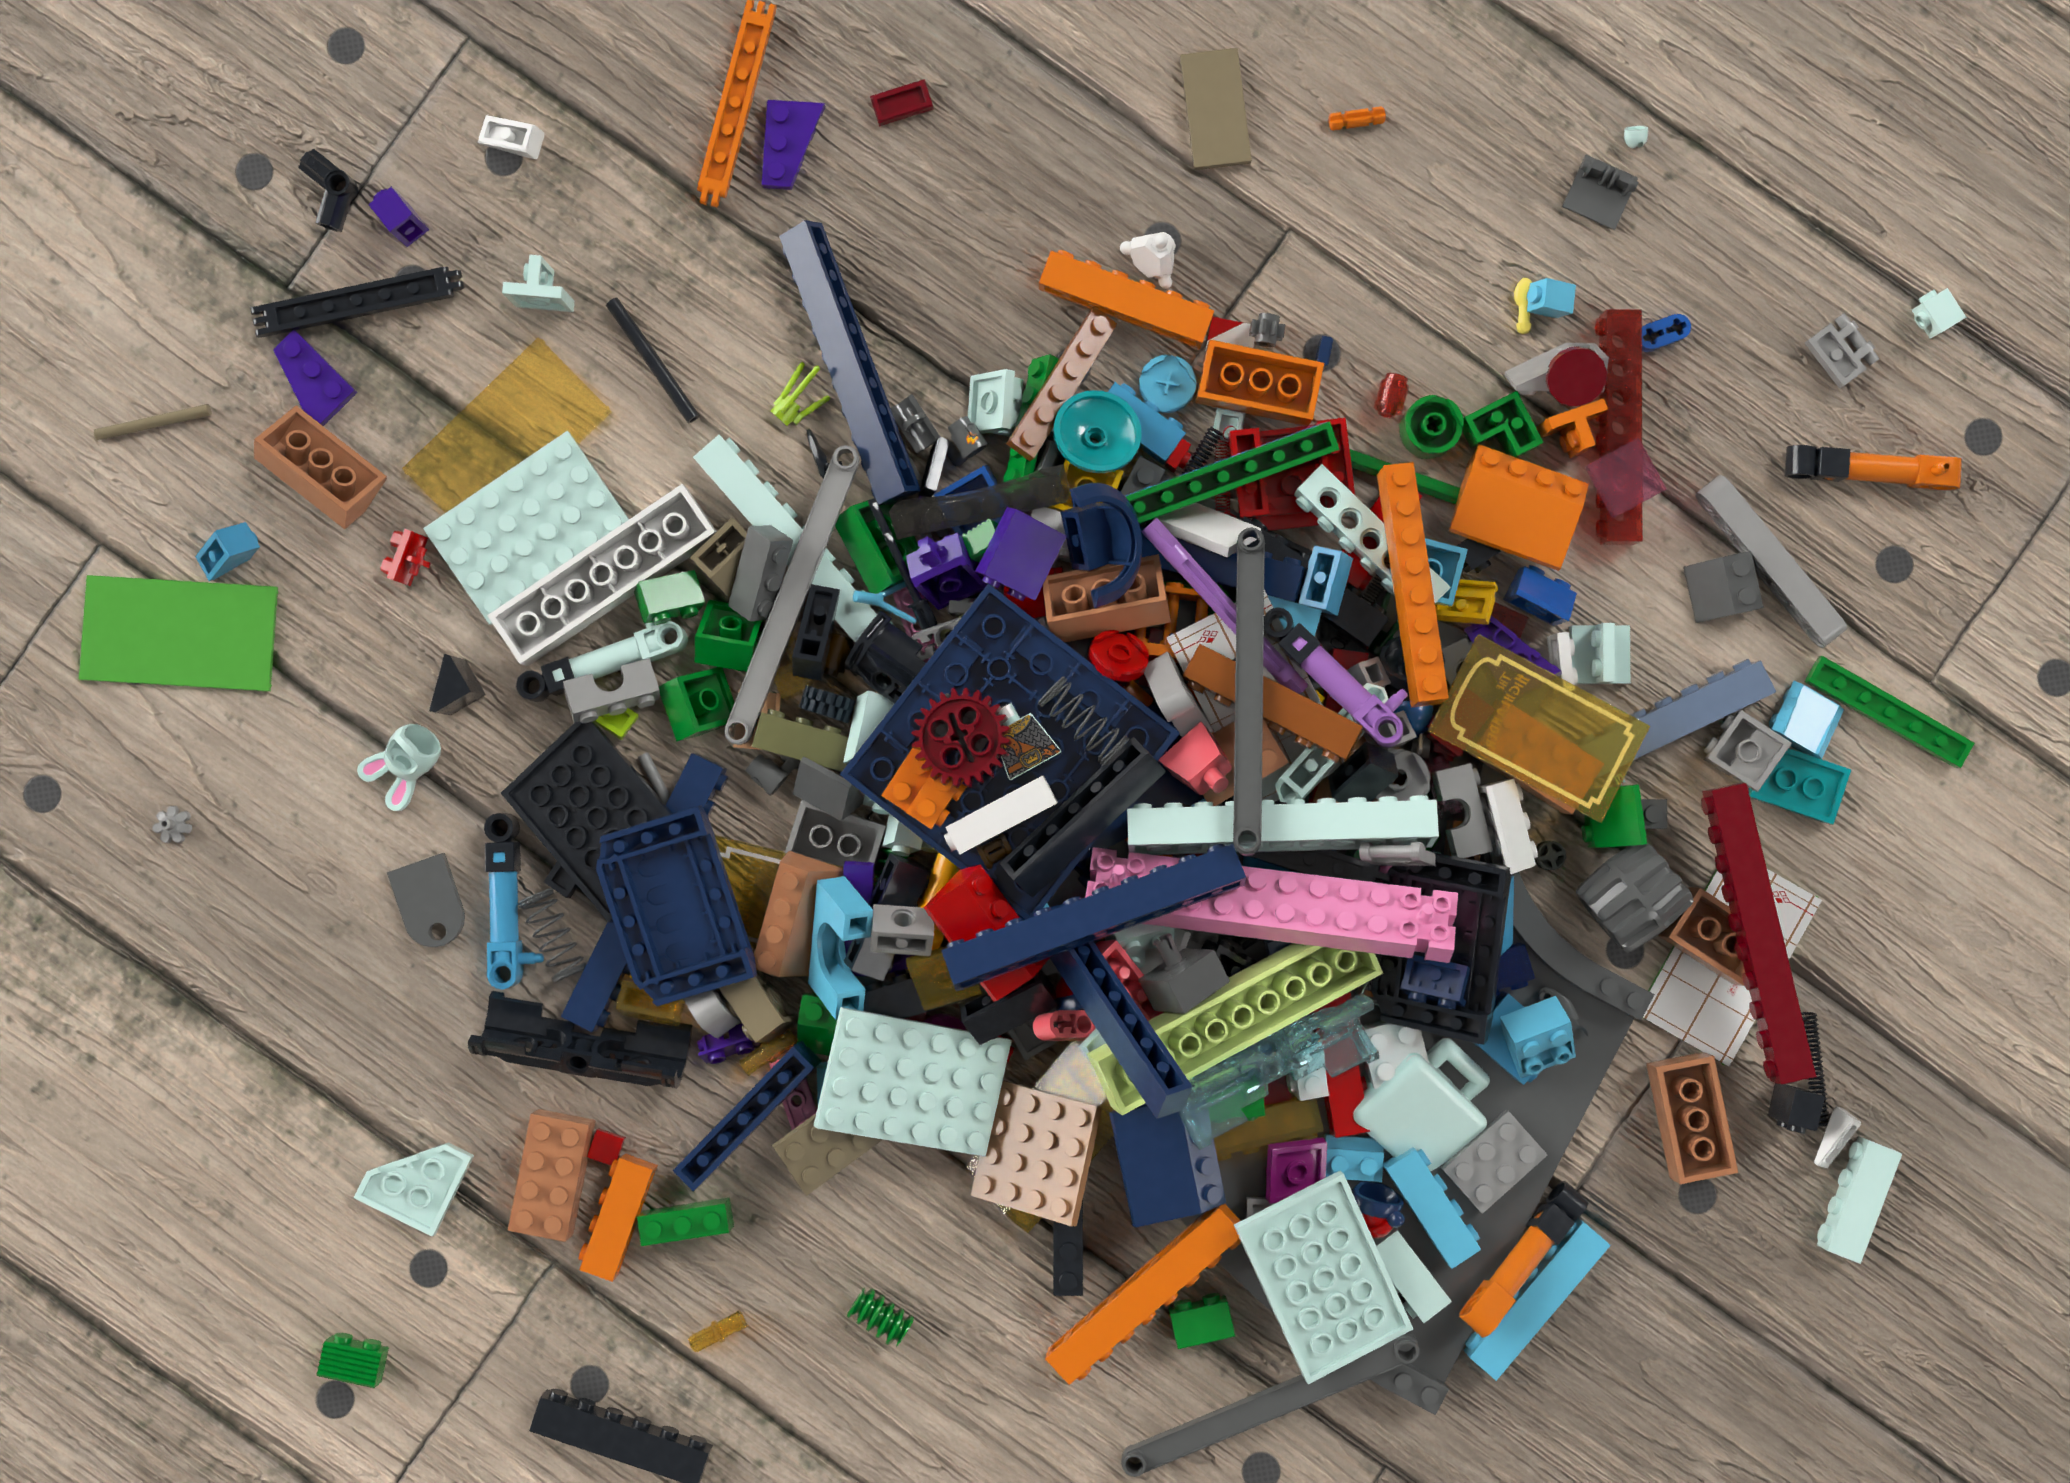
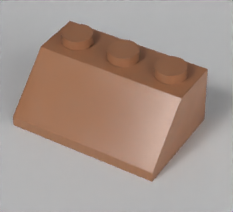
(1273, 758)

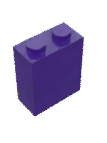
(1020, 554)

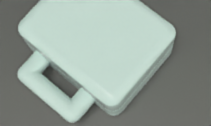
(1424, 1106)

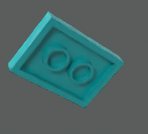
(1805, 786)

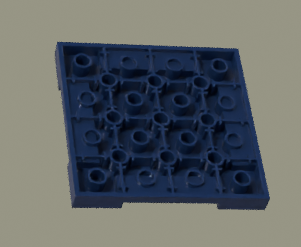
(1013, 662)

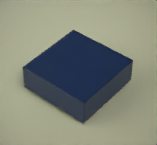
(1324, 350)

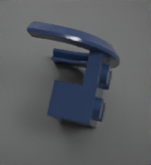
(1103, 536)

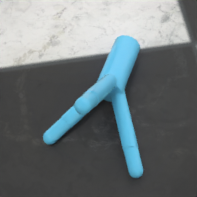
(877, 599)

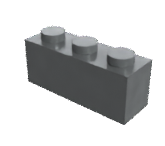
(760, 572)

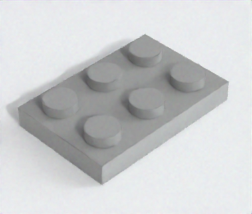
(1494, 1161)

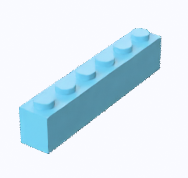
(1538, 1299)

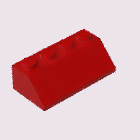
(973, 904)

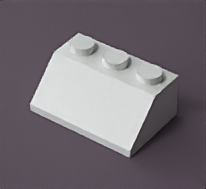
(1509, 825)

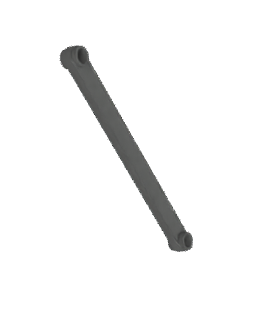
(1249, 691)
(1263, 1407)

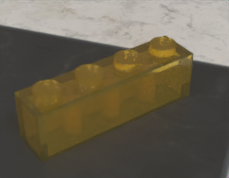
(1281, 1122)

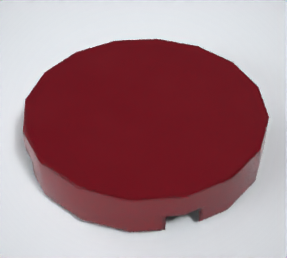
(1576, 376)

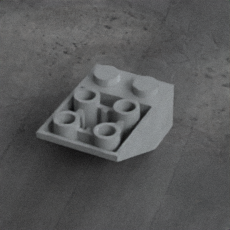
(1531, 375)

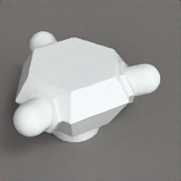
(1152, 256)

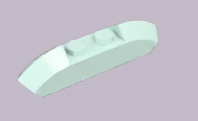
(1311, 765)

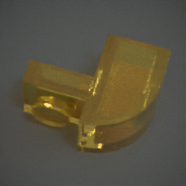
(785, 681)

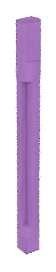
(1218, 600)

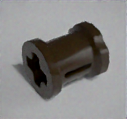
(985, 850)

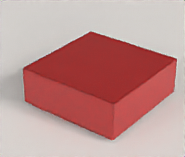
(606, 1146)

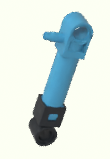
(502, 863)

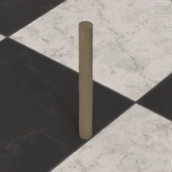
(152, 422)

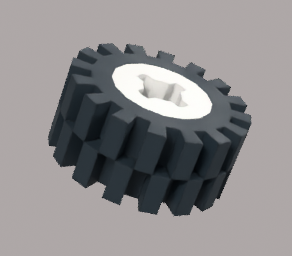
(827, 704)

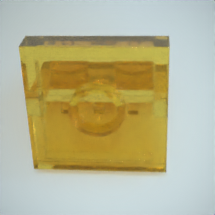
(934, 981)

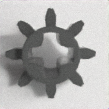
(1267, 330)

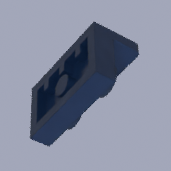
(1435, 982)

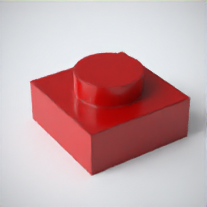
(1179, 456)

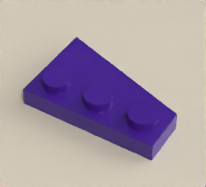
(787, 137)
(314, 381)
(1506, 638)

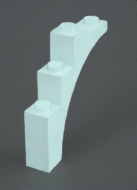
(868, 713)

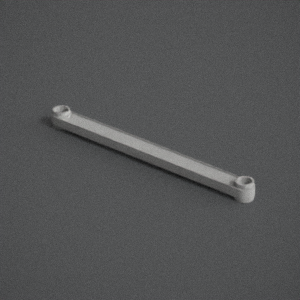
(792, 595)

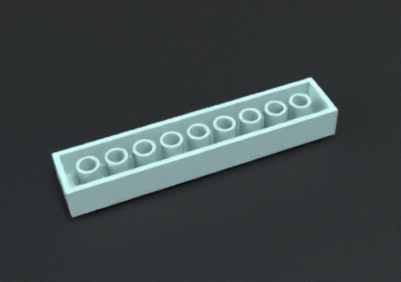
(1284, 826)

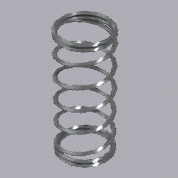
(1056, 689)
(566, 972)

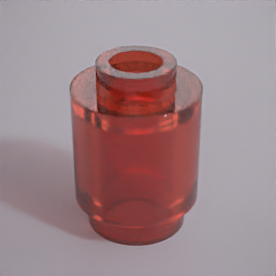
(1391, 395)

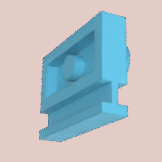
(1355, 1156)

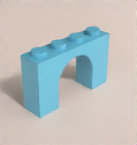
(838, 917)

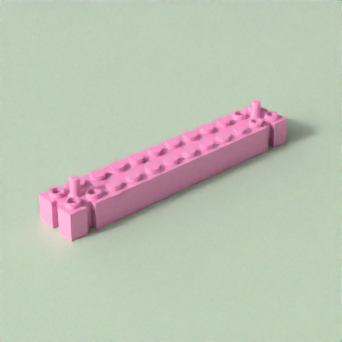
(1305, 909)

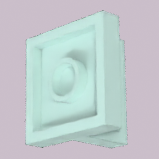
(539, 290)
(995, 401)
(1601, 653)

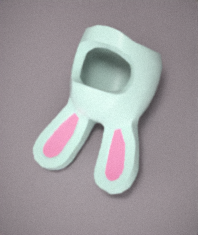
(408, 756)

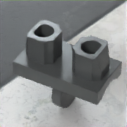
(914, 424)

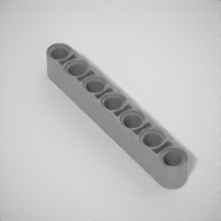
(1771, 561)

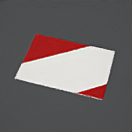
(1230, 332)

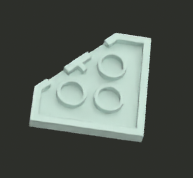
(417, 1186)

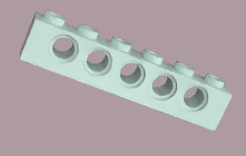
(1324, 483)

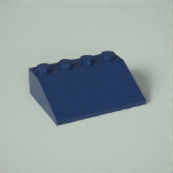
(1164, 1168)

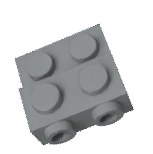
(1746, 750)

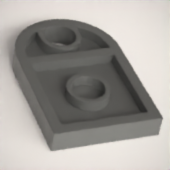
(427, 897)

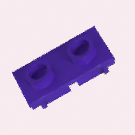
(718, 1049)

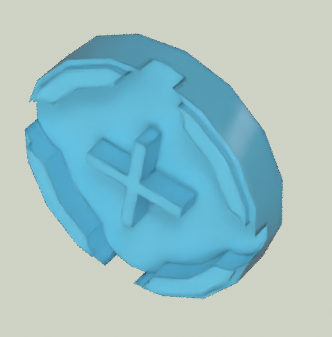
(1168, 383)

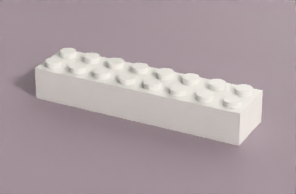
(602, 576)

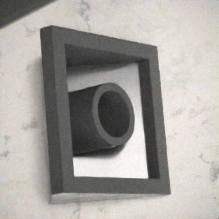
(826, 790)

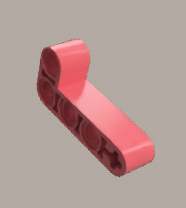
(1067, 1026)

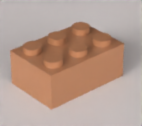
(1706, 936)

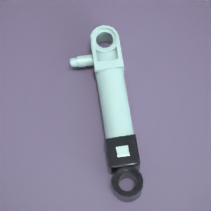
(603, 661)

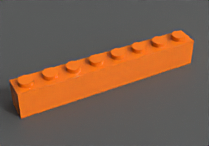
(1412, 585)
(1144, 1293)

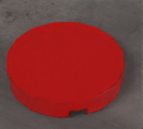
(1119, 655)

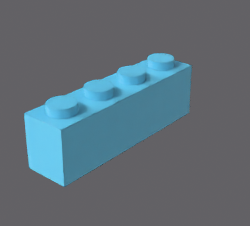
(1432, 1207)

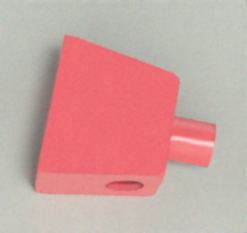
(1198, 761)

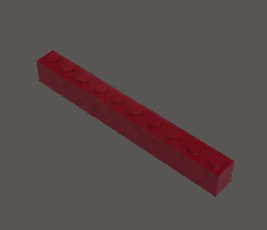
(1758, 934)

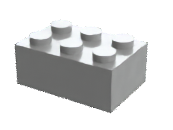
(835, 841)

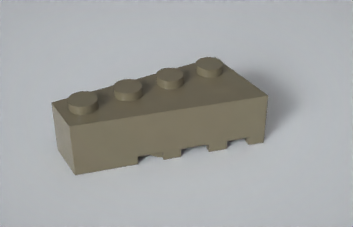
(758, 1008)

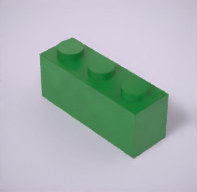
(685, 1221)

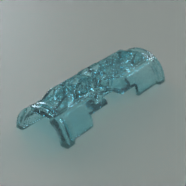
(1243, 1078)

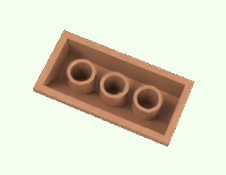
(319, 466)
(1071, 606)
(789, 917)

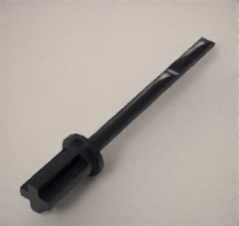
(920, 605)

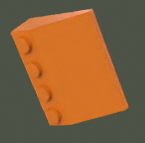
(1518, 507)

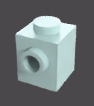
(1937, 312)

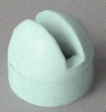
(1635, 136)

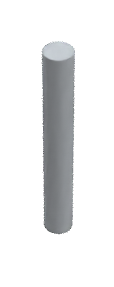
(654, 777)

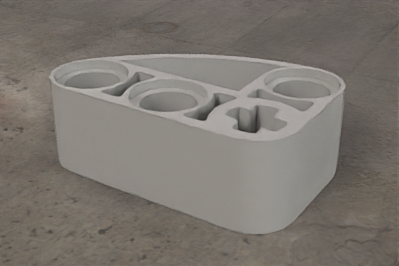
(711, 1012)

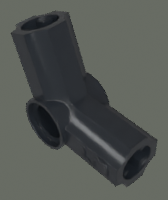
(334, 203)

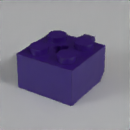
(944, 570)

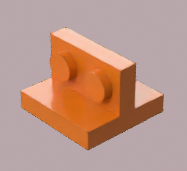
(1574, 427)

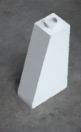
(1000, 815)

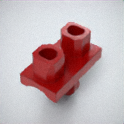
(407, 558)

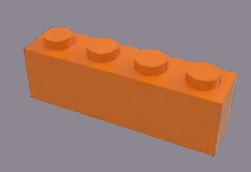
(617, 1217)

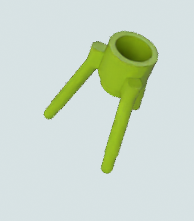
(786, 408)

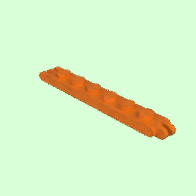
(735, 102)

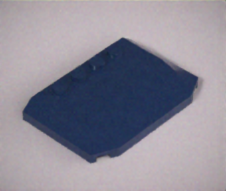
(674, 907)

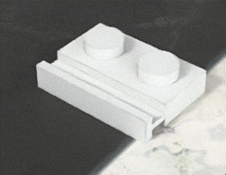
(1560, 652)

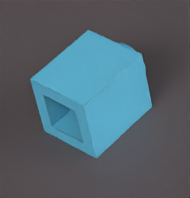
(1551, 298)

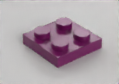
(1294, 1167)

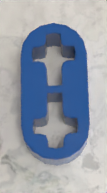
(1664, 339)

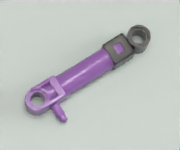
(1335, 679)

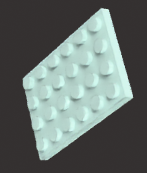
(526, 523)
(911, 1082)
(1323, 1277)

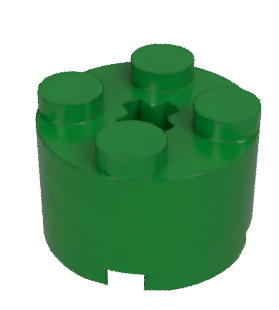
(1436, 411)

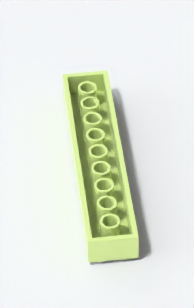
(1243, 1012)

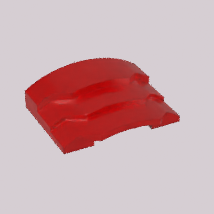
(1272, 497)

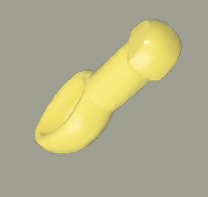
(1520, 297)

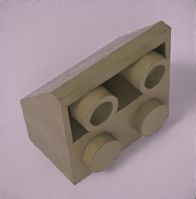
(722, 554)

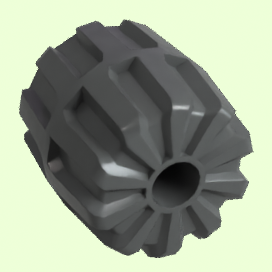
(1634, 896)

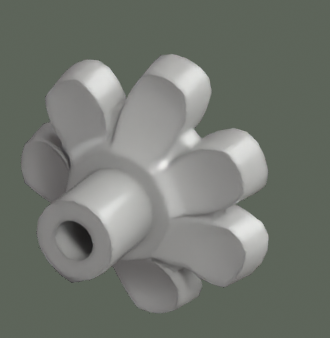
(172, 825)

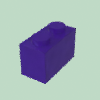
(398, 216)

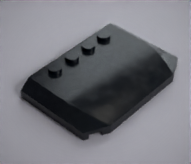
(1478, 944)

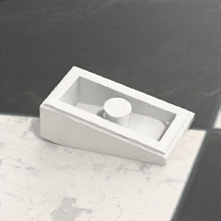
(511, 136)
(1837, 1134)

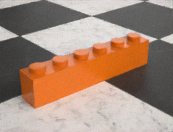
(1126, 299)

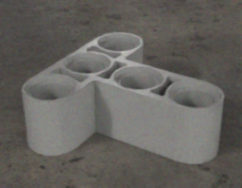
(1173, 695)

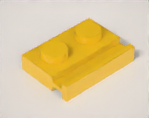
(1471, 603)

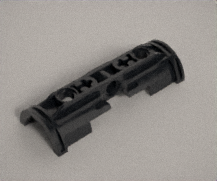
(886, 651)
(643, 1058)

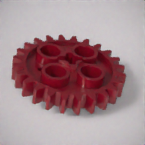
(936, 749)

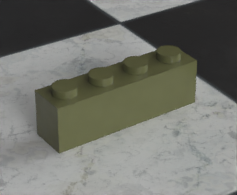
(800, 739)

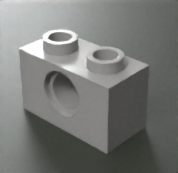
(901, 930)

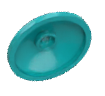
(1099, 417)

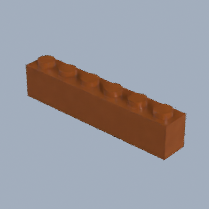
(1281, 706)

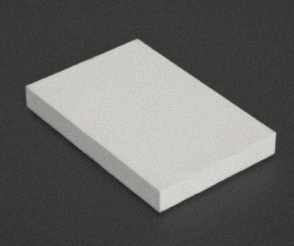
(1206, 528)

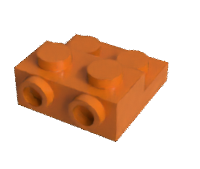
(920, 794)

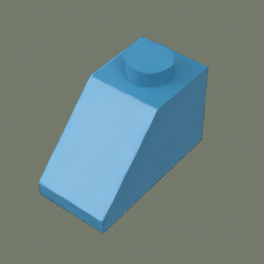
(227, 550)

